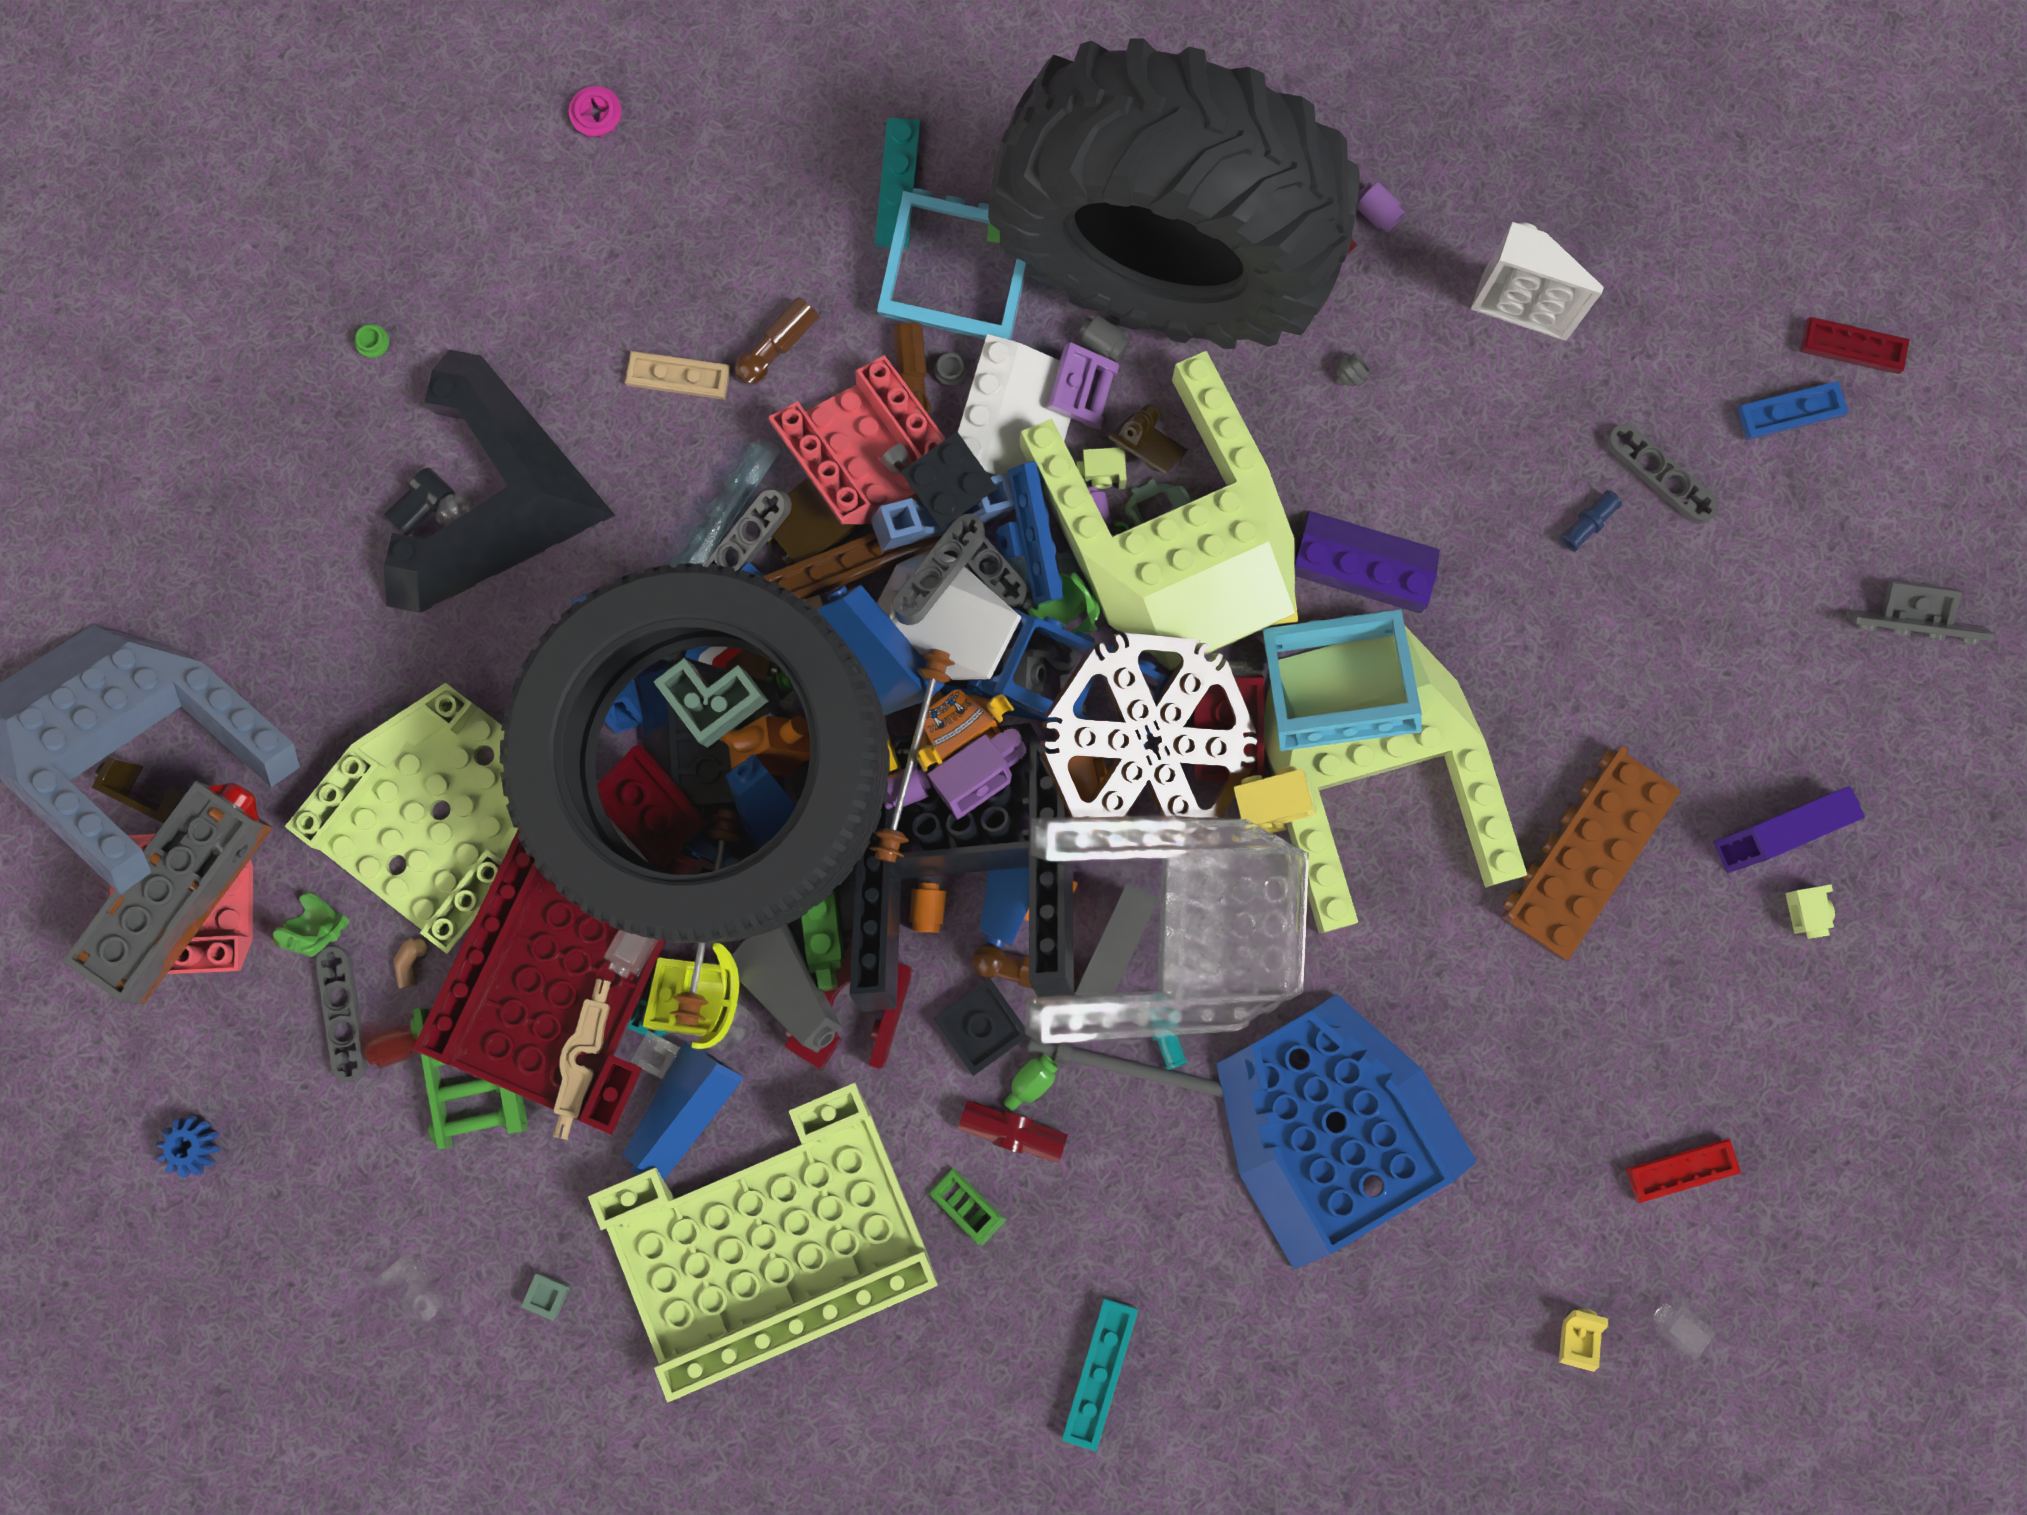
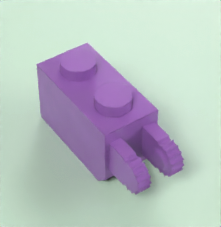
(977, 771)

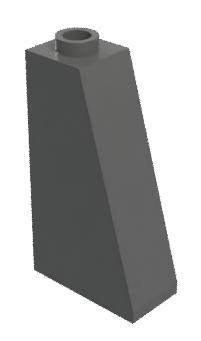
(1118, 942)
(779, 977)

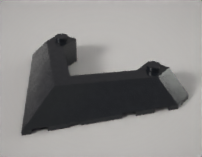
(539, 508)

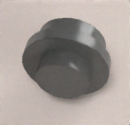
(950, 369)

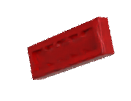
(1683, 1170)

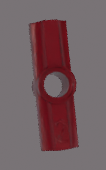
(1013, 1131)

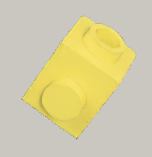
(1582, 1339)

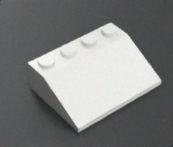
(1535, 284)
(1006, 398)

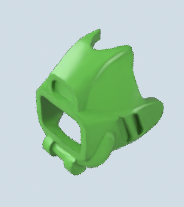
(1074, 601)
(312, 929)

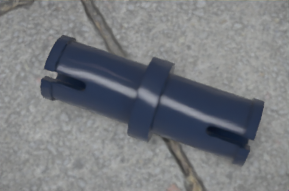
(1591, 520)

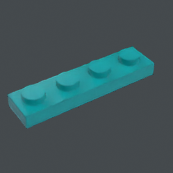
(897, 176)
(1099, 1374)

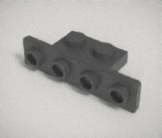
(1920, 609)

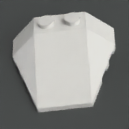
(964, 621)

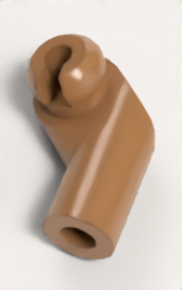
(404, 960)

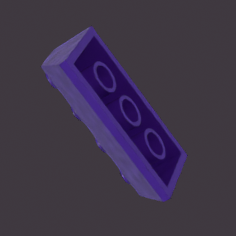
(1366, 562)

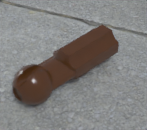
(778, 339)
(911, 359)
(992, 962)

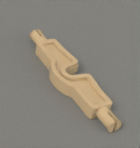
(578, 1078)

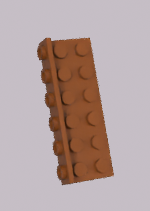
(1589, 853)

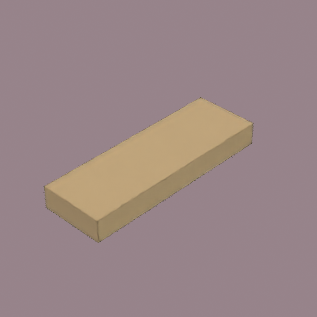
(677, 375)

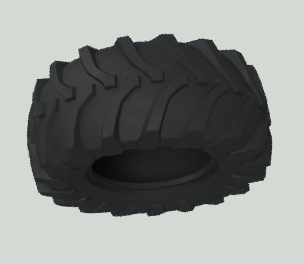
(1175, 194)

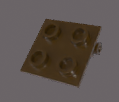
(1141, 438)

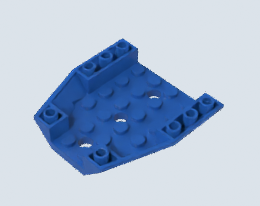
(1314, 1178)

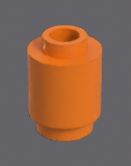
(927, 908)

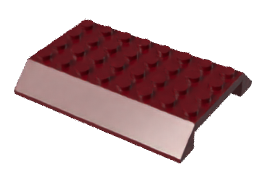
(523, 989)

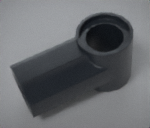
(419, 502)

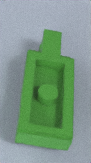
(824, 942)

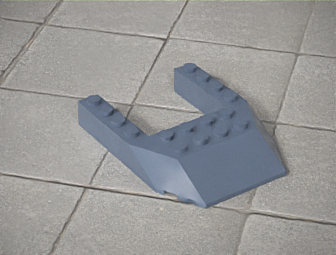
(92, 701)

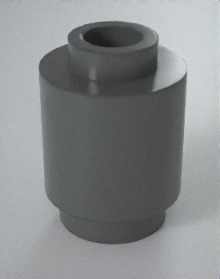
(1104, 338)

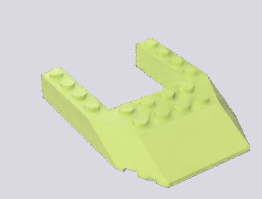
(1200, 569)
(1370, 676)

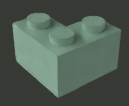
(710, 709)

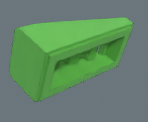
(989, 1228)

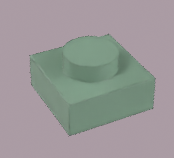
(546, 1296)

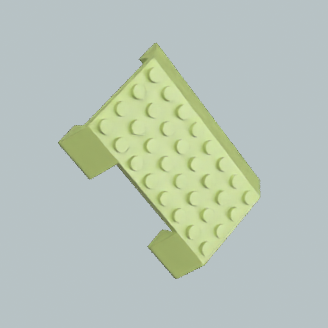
(767, 1249)

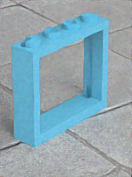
(931, 318)
(1352, 724)

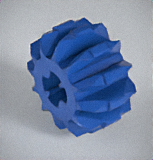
(197, 1155)

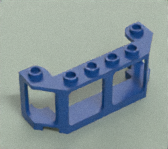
(1033, 702)

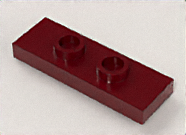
(1854, 345)
(884, 1030)

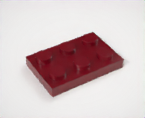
(1215, 713)
(649, 807)

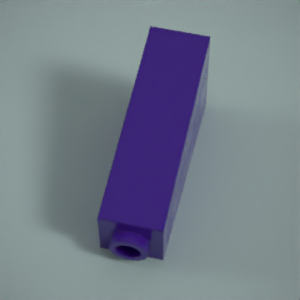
(1789, 829)

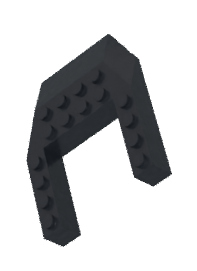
(985, 839)

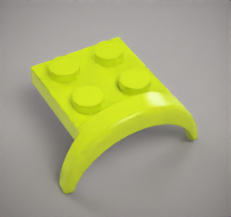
(716, 983)

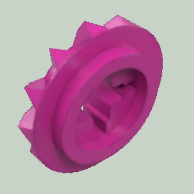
(582, 106)

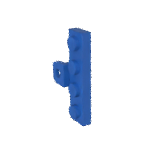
(1031, 534)

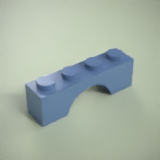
(911, 522)

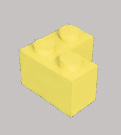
(1275, 799)

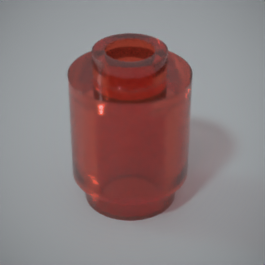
(390, 1046)

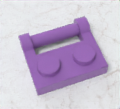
(1074, 383)

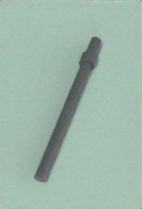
(1065, 1053)

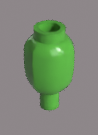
(1032, 1081)

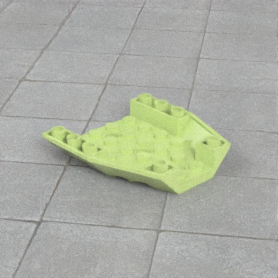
(382, 807)

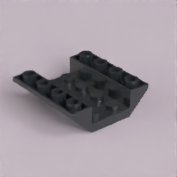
(692, 766)

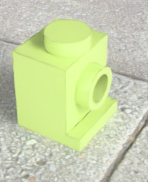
(1103, 467)
(1811, 911)

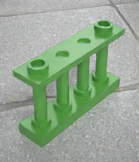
(510, 1116)

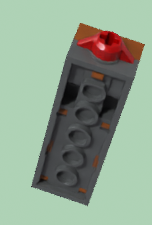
(191, 869)

